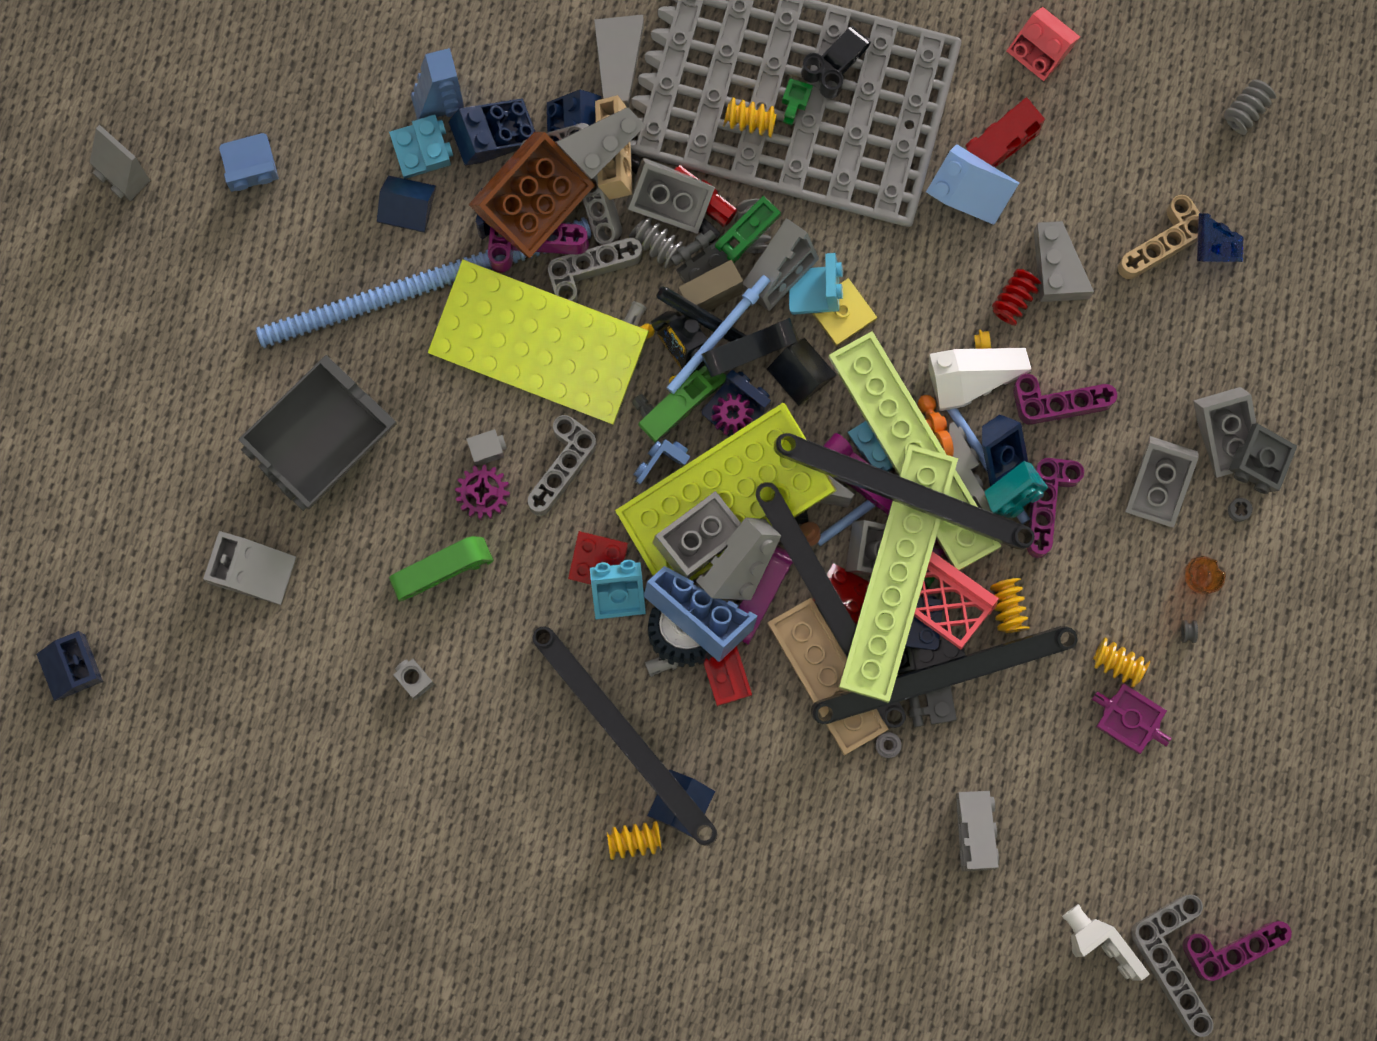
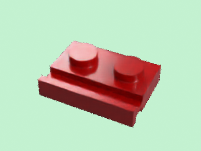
(727, 678)

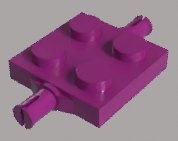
(1131, 718)

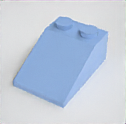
(972, 185)

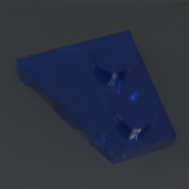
(1217, 241)

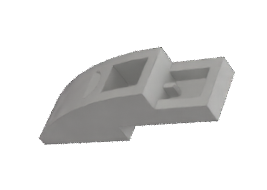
(967, 463)

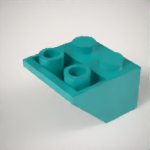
(1015, 491)

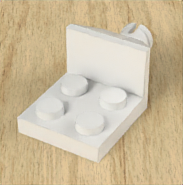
(1091, 933)

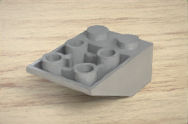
(249, 568)

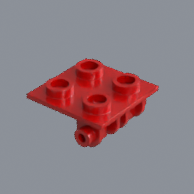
(593, 550)
(849, 588)

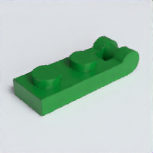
(748, 229)

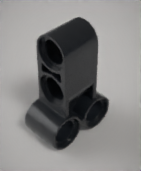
(835, 61)

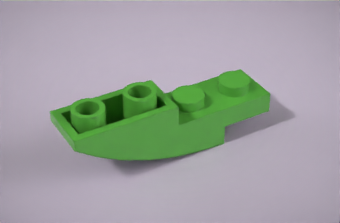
(679, 405)

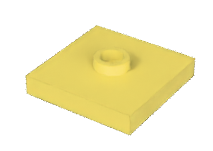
(851, 318)

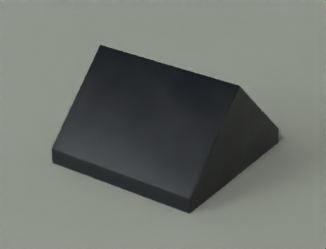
(801, 371)

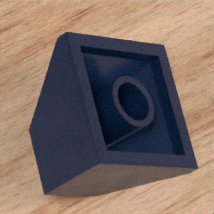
(1002, 446)

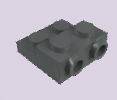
(1263, 459)

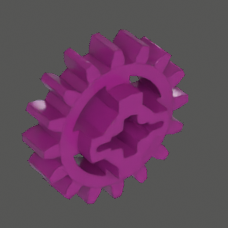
(471, 491)

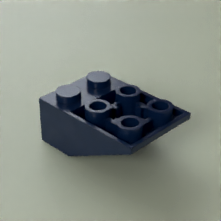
(490, 130)

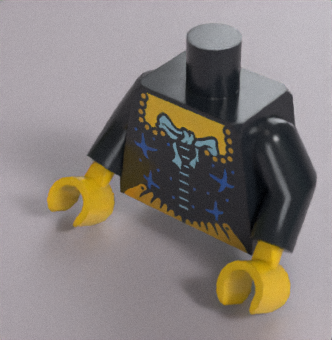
(679, 335)

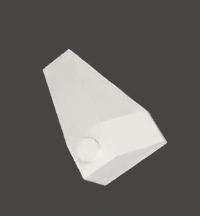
(969, 373)

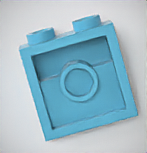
(421, 146)
(869, 447)
(617, 589)

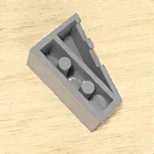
(1059, 265)

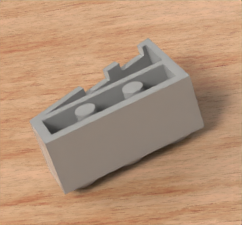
(601, 141)
(783, 262)
(743, 561)
(977, 831)

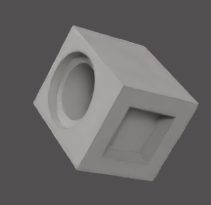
(486, 447)
(418, 688)

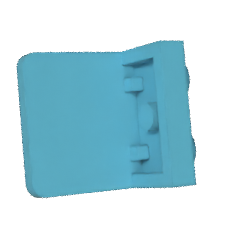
(818, 289)

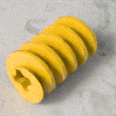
(750, 117)
(1009, 606)
(1120, 663)
(634, 840)

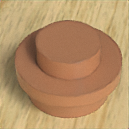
(811, 532)

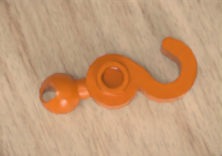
(937, 423)

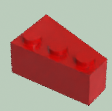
(1008, 134)

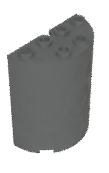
(316, 433)

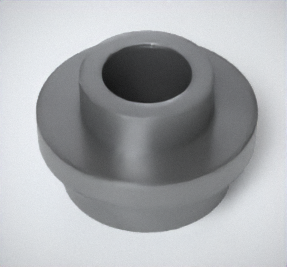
(888, 736)

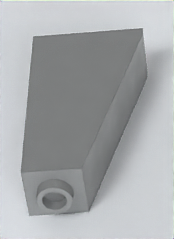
(618, 53)

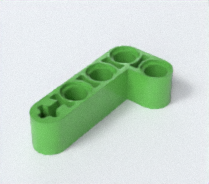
(440, 567)

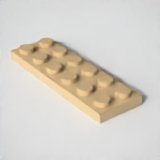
(820, 667)

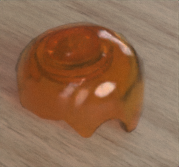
(1204, 575)

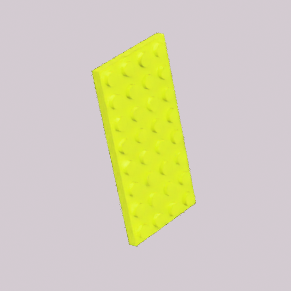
(538, 341)
(734, 472)

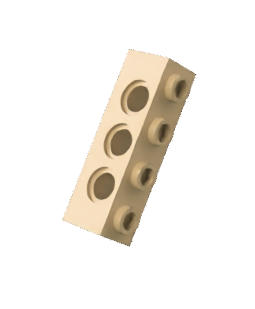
(616, 176)

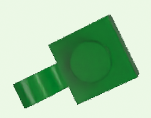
(796, 97)

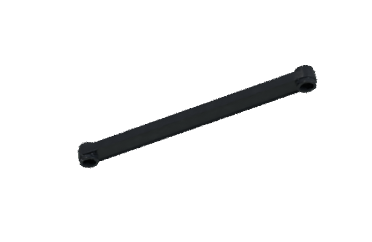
(904, 491)
(816, 579)
(950, 673)
(624, 735)

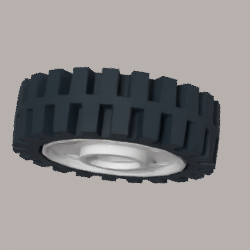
(673, 642)

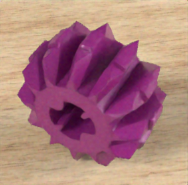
(735, 405)

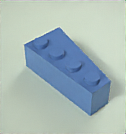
(437, 86)
(709, 621)

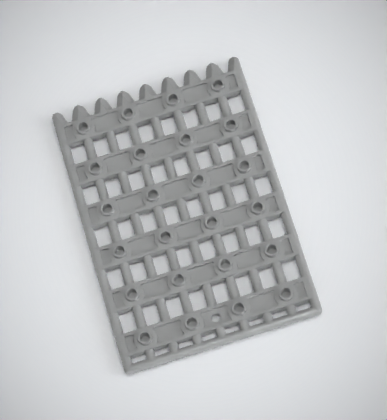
(720, 75)

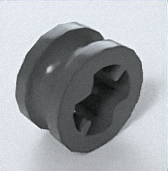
(1248, 509)
(1189, 631)

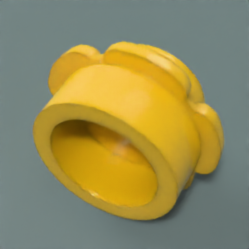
(982, 340)

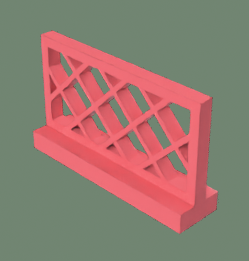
(966, 589)

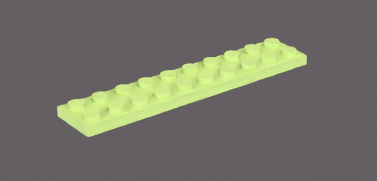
(897, 424)
(896, 582)

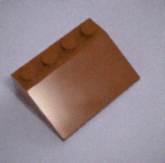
(532, 193)

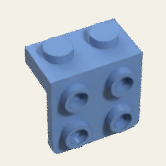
(248, 162)
(674, 451)

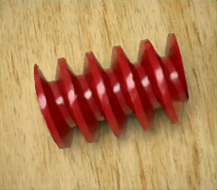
(1014, 296)

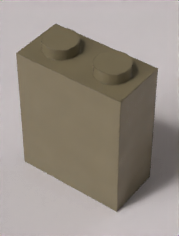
(713, 287)

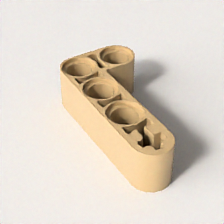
(1159, 243)

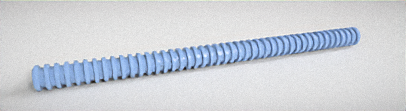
(380, 297)

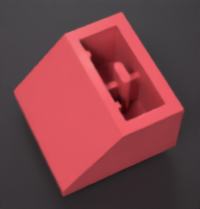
(1043, 43)

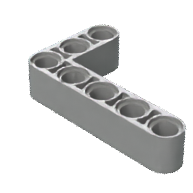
(597, 220)
(1170, 963)

